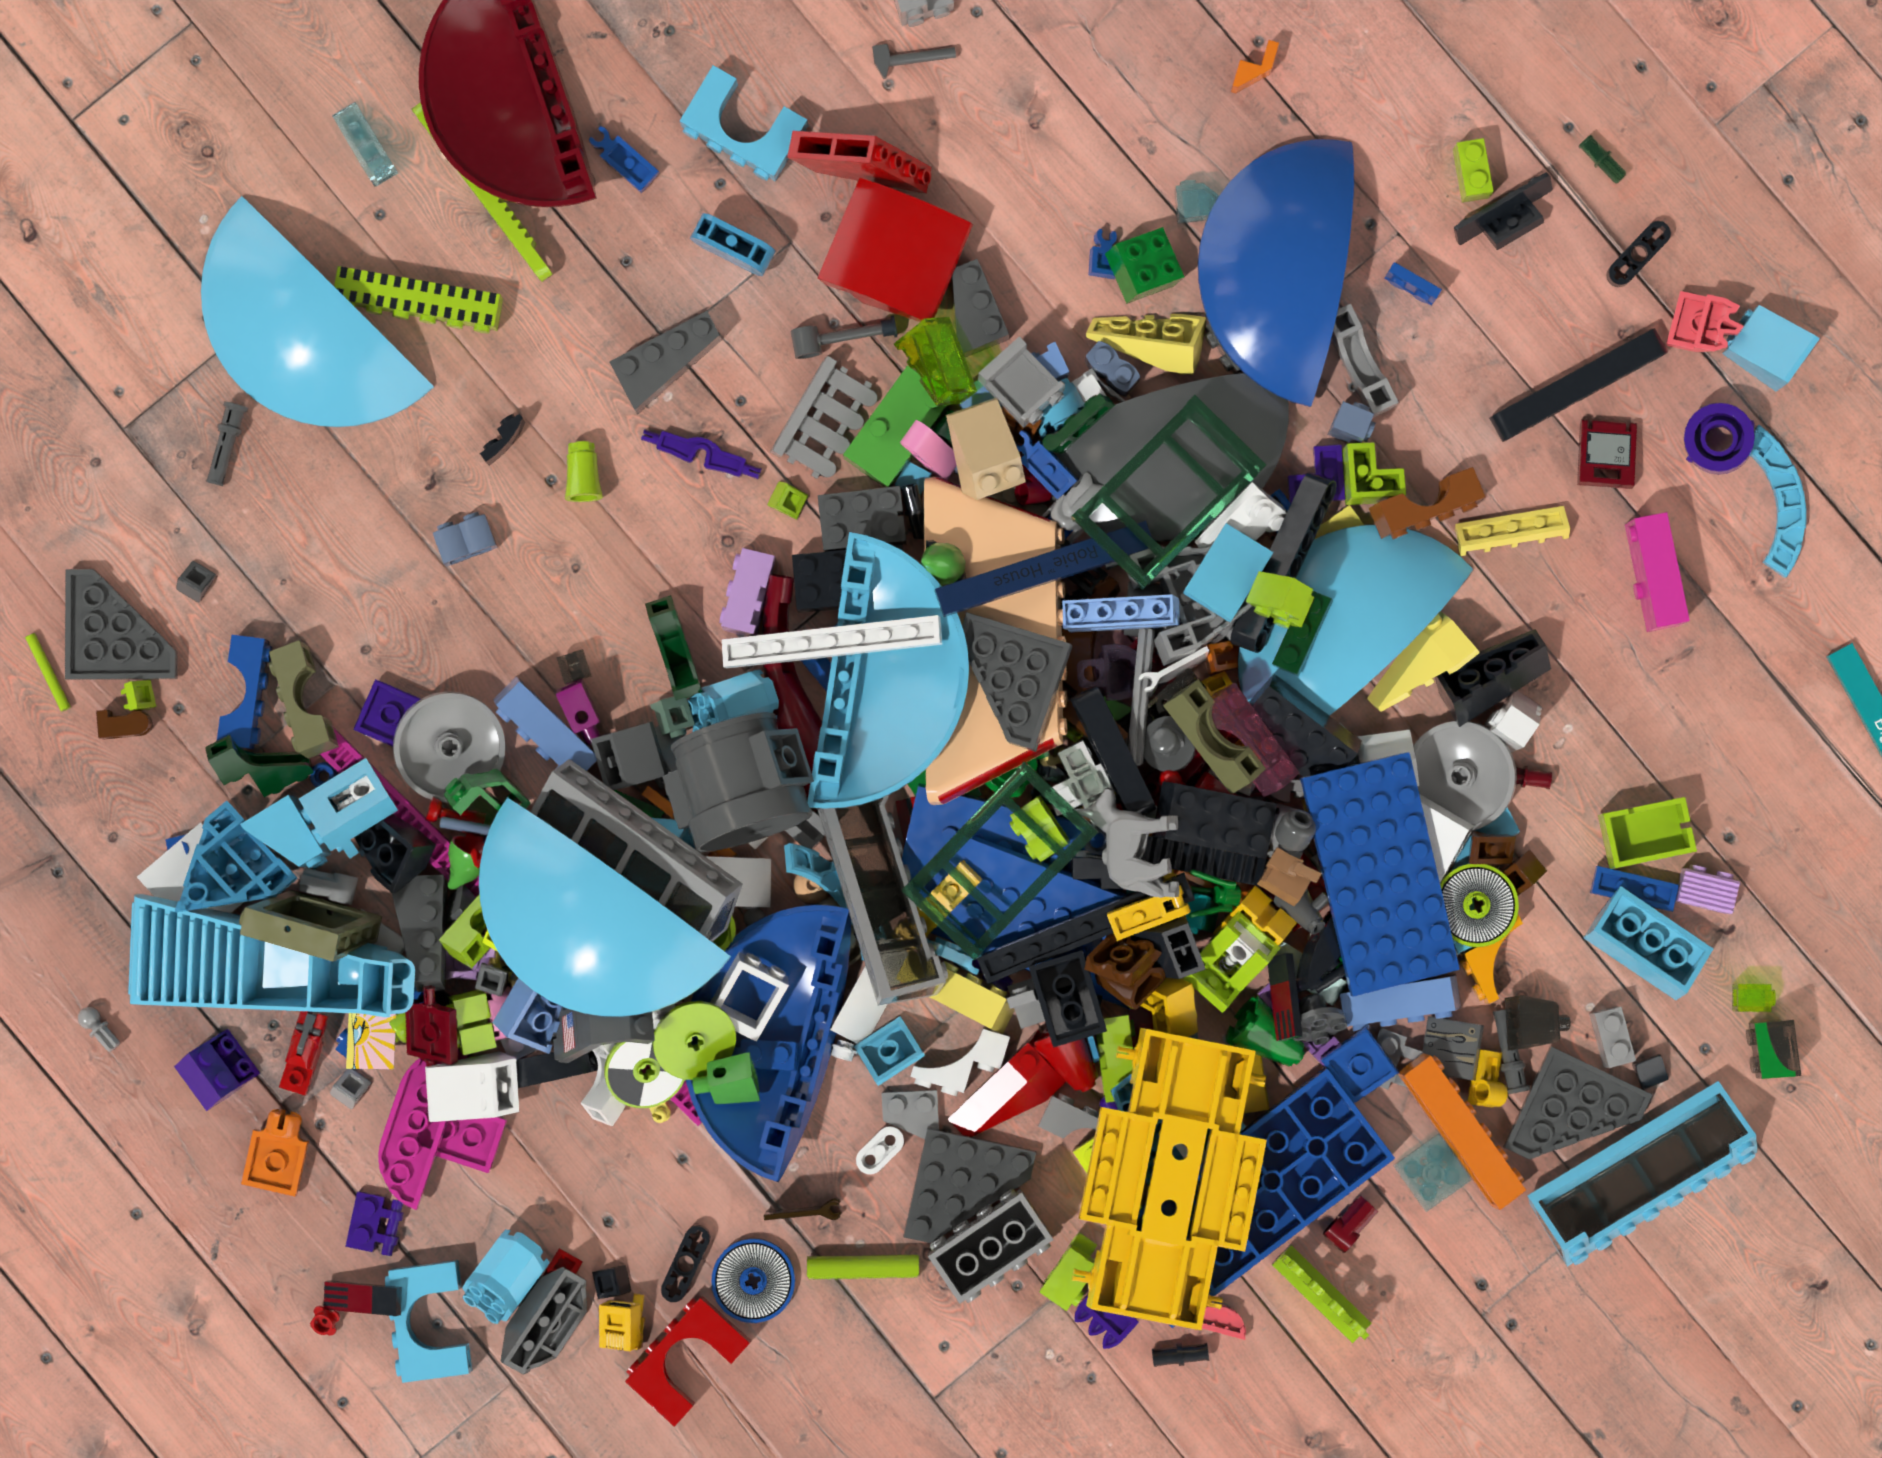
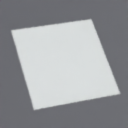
(168, 872)

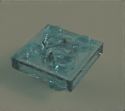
(1432, 1172)

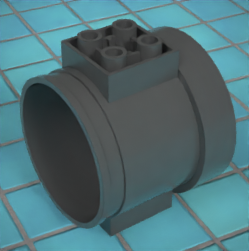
(738, 781)

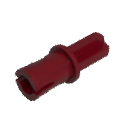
(1533, 778)

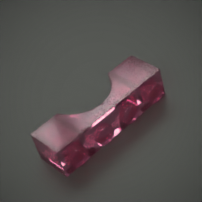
(1236, 715)

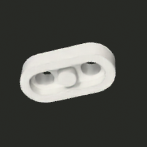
(880, 1150)

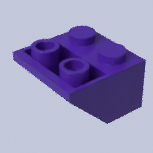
(216, 1069)

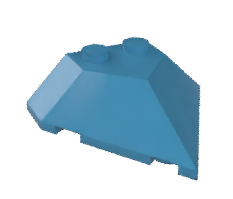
(231, 865)

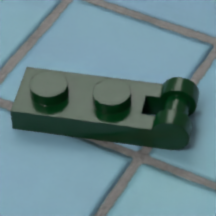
(1078, 424)

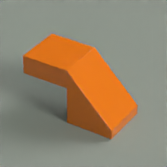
(1250, 73)

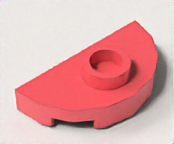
(1224, 1321)

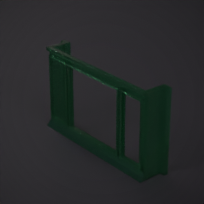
(1224, 439)
(942, 916)

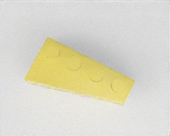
(975, 1001)

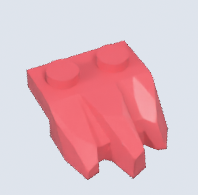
(1702, 322)

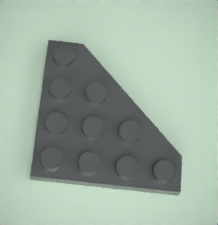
(109, 636)
(1017, 675)
(1572, 1104)
(959, 1179)

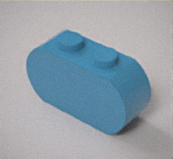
(732, 244)

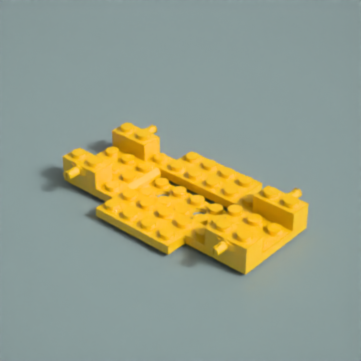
(1157, 1270)

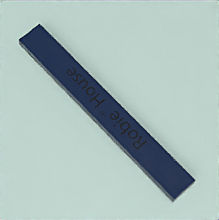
(1034, 572)

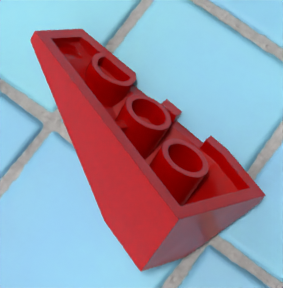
(1015, 1088)

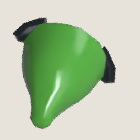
(944, 562)

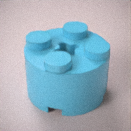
(1055, 416)

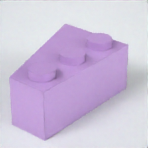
(747, 592)

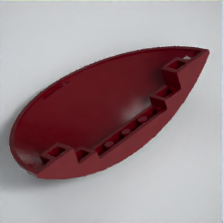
(502, 103)

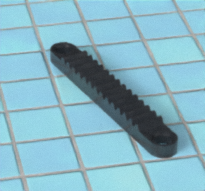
(1207, 860)

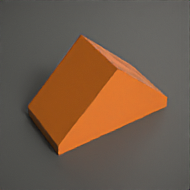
(1221, 657)

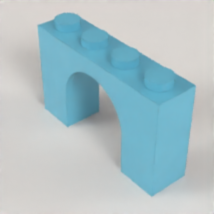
(703, 120)
(417, 1359)

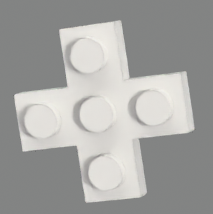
(1085, 779)

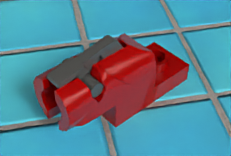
(304, 1052)

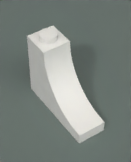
(1446, 834)

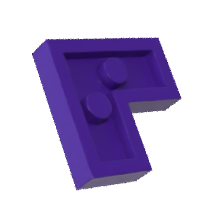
(1328, 464)

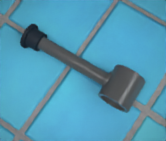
(808, 341)

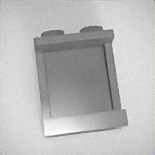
(1021, 383)

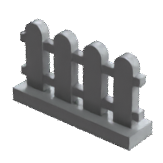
(824, 404)

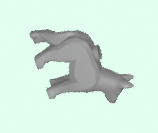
(1126, 844)

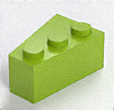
(1114, 1069)

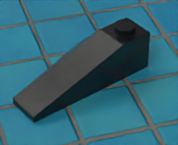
(395, 851)

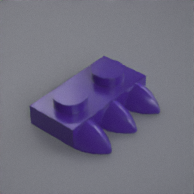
(1116, 1325)

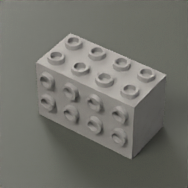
(990, 1246)

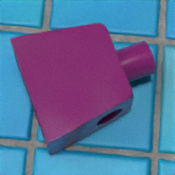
(574, 699)

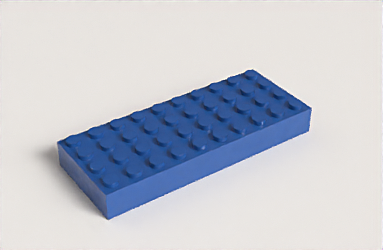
(1311, 1160)

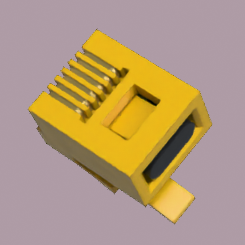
(621, 1324)

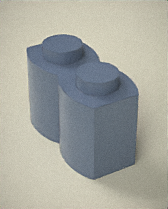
(1119, 374)
(464, 539)

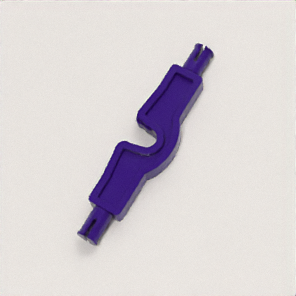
(687, 448)

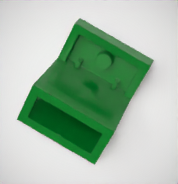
(468, 787)

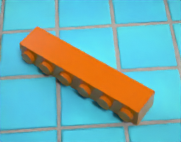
(1462, 1131)

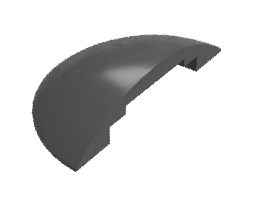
(1164, 487)

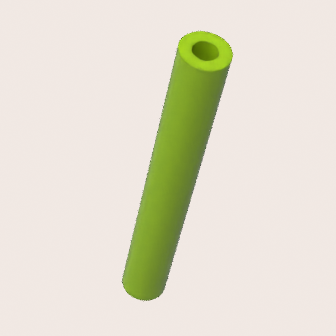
(48, 672)

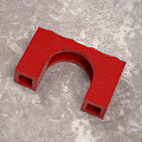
(651, 1377)

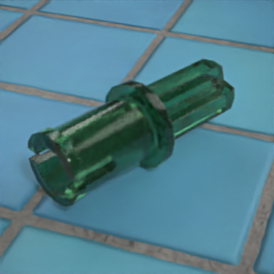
(1603, 159)

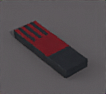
(1284, 997)
(362, 1298)

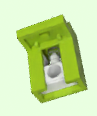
(1232, 961)

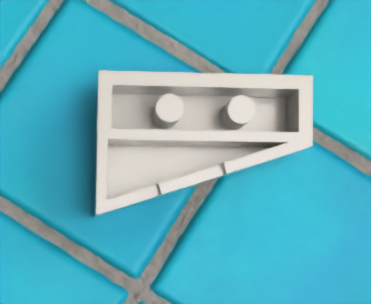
(1515, 720)

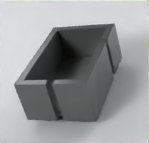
(861, 512)

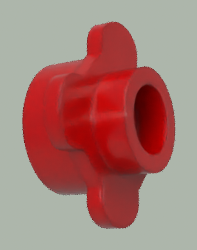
(322, 1327)

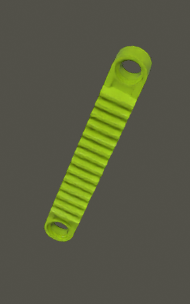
(505, 219)

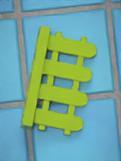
(1322, 1294)

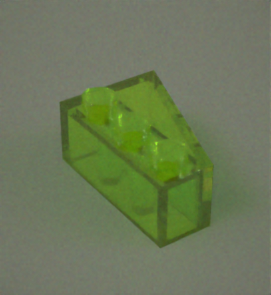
(939, 361)

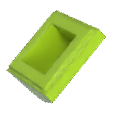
(787, 500)

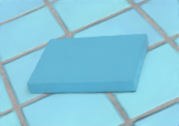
(1227, 572)

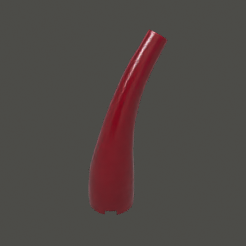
(794, 705)

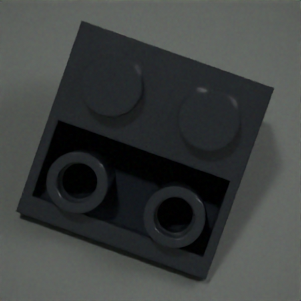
(1178, 948)

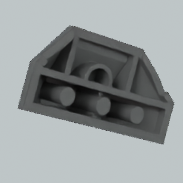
(544, 1320)

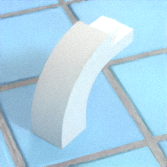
(599, 1101)

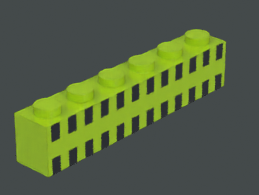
(420, 299)

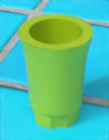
(582, 473)

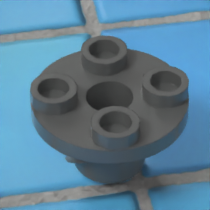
(1167, 745)
(1318, 1020)

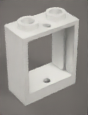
(752, 965)

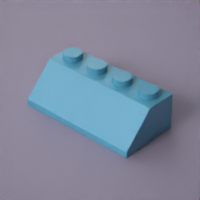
(1648, 943)

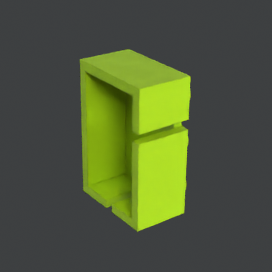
(1646, 833)

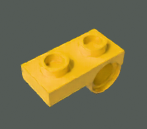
(1486, 1089)

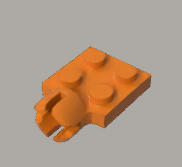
(276, 1155)

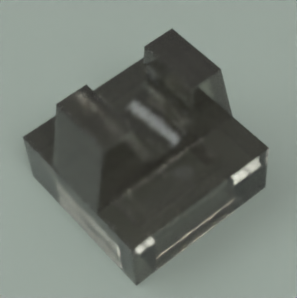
(574, 667)

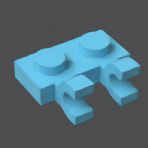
(953, 953)

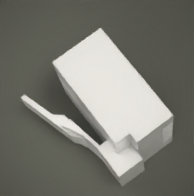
(1090, 384)

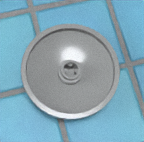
(444, 739)
(1466, 771)

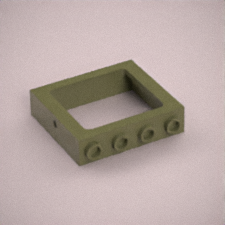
(311, 924)

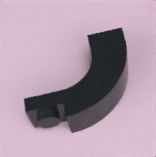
(545, 1068)

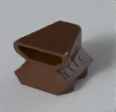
(1126, 969)

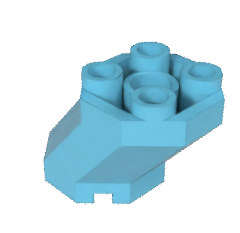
(733, 698)
(505, 1276)

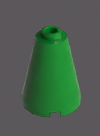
(1257, 1032)

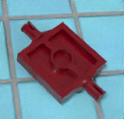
(431, 1030)

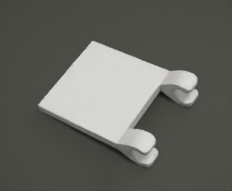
(1174, 670)

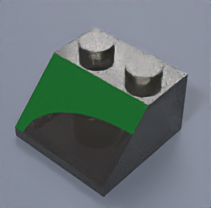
(1773, 1049)

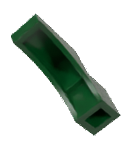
(673, 647)

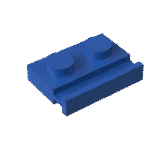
(1412, 283)

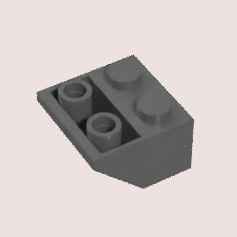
(629, 756)

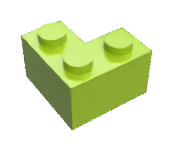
(1364, 481)
(1280, 598)

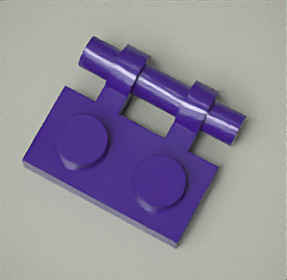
(366, 1222)

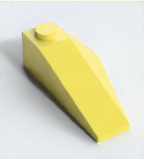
(1164, 343)
(1432, 652)

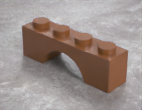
(1399, 513)

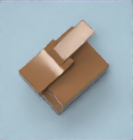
(1287, 876)

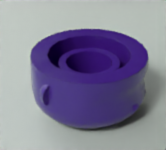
(1716, 416)

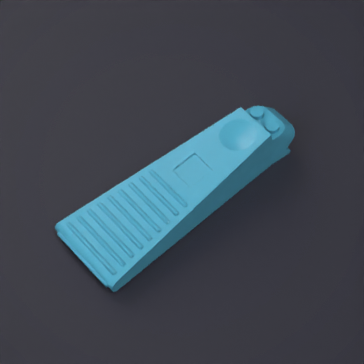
(205, 962)

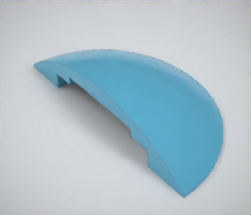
(294, 334)
(1380, 604)
(892, 707)
(582, 927)

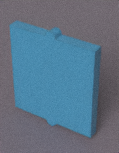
(1091, 1043)

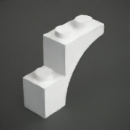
(953, 1077)

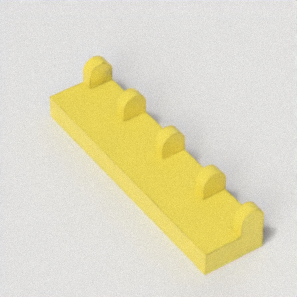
(1512, 529)

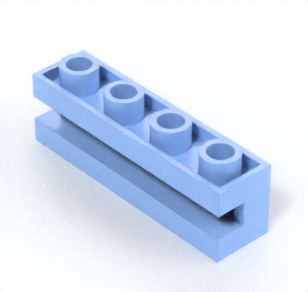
(1121, 613)

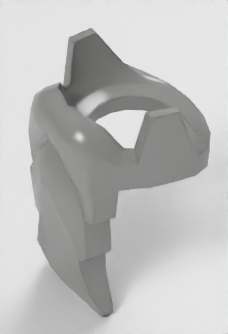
(1067, 505)

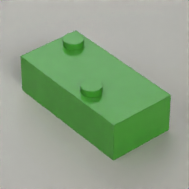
(877, 445)

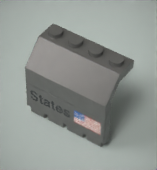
(583, 1032)

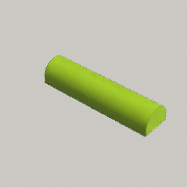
(862, 1267)

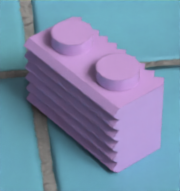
(1707, 890)

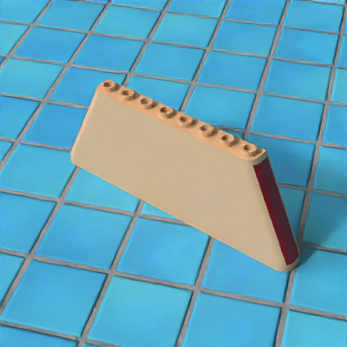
(992, 537)

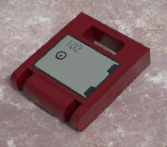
(1607, 447)

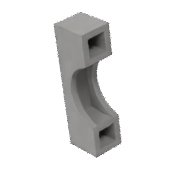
(1364, 373)
(1063, 1118)

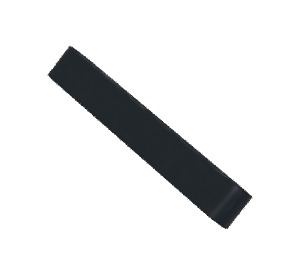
(1578, 385)
(1289, 552)

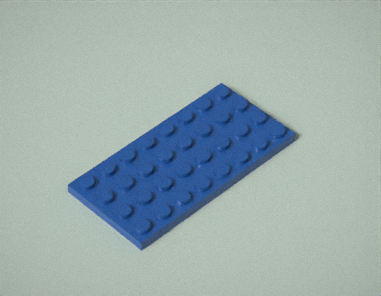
(1380, 874)

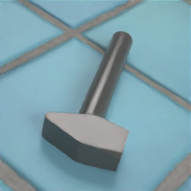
(884, 60)

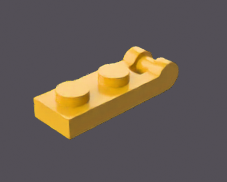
(1145, 914)

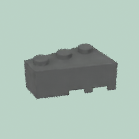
(976, 312)

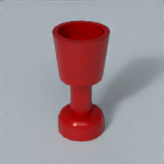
(437, 811)

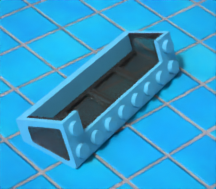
(1644, 1174)

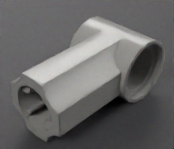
(334, 886)

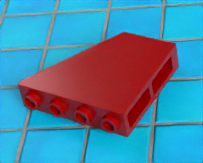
(859, 156)

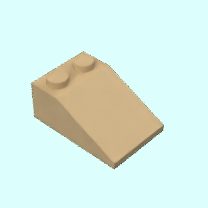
(984, 450)

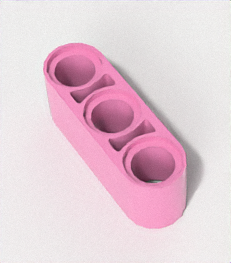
(929, 450)

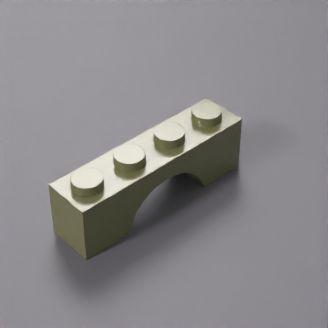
(293, 668)
(1232, 764)

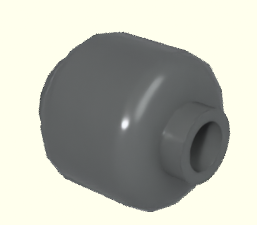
(1295, 830)

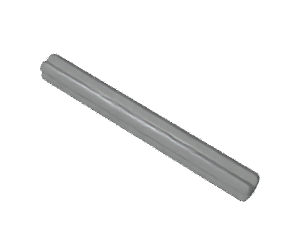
(1140, 697)

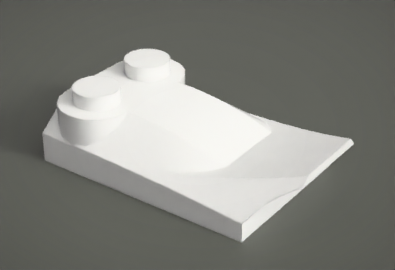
(1249, 513)

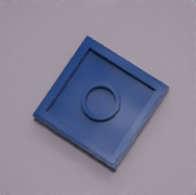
(1359, 1065)

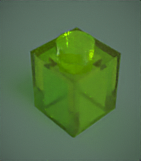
(1753, 997)

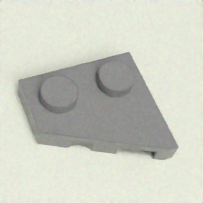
(911, 1110)

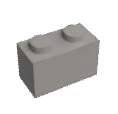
(1612, 1037)

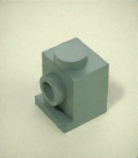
(680, 713)

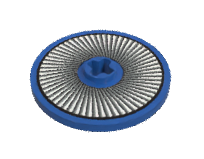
(733, 1271)

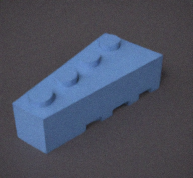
(1402, 1001)
(528, 1017)

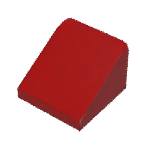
(563, 1259)

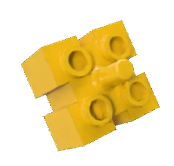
(1262, 913)

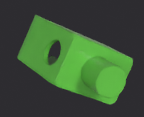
(730, 1080)

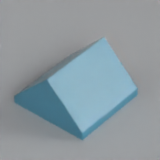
(889, 1050)

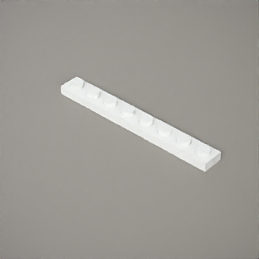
(832, 641)

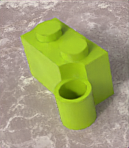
(1059, 1283)

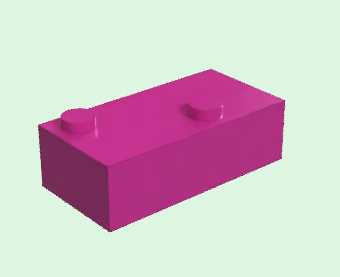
(1656, 572)

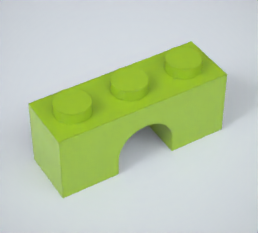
(464, 936)

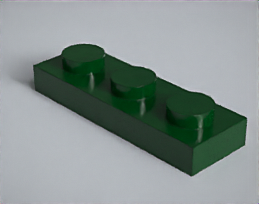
(1299, 640)

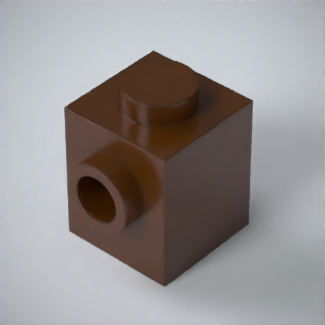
(1524, 871)

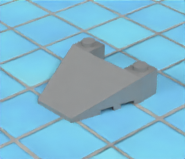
(1197, 623)

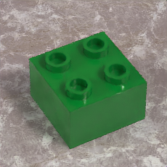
(1144, 265)

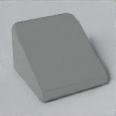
(350, 1088)

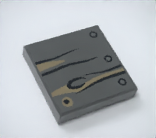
(1455, 1045)

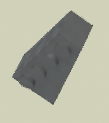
(661, 361)
(421, 919)

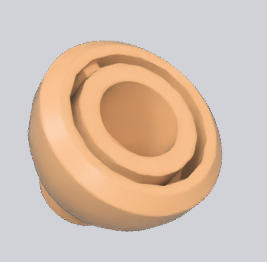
(809, 891)

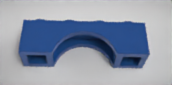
(250, 657)

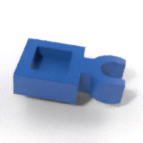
(1097, 260)

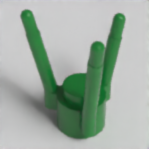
(1225, 895)

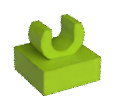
(139, 695)

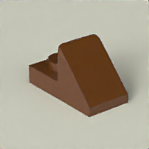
(1491, 848)

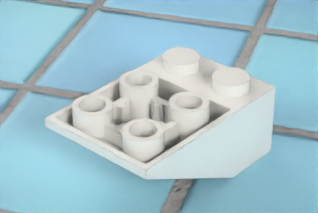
(473, 1088)

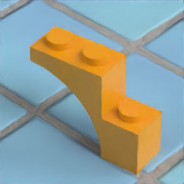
(1480, 964)

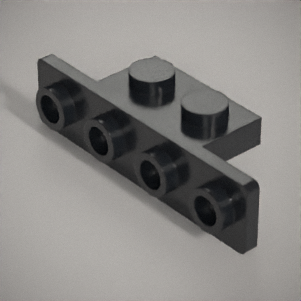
(1507, 217)

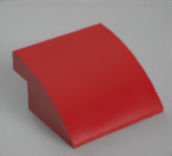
(894, 251)

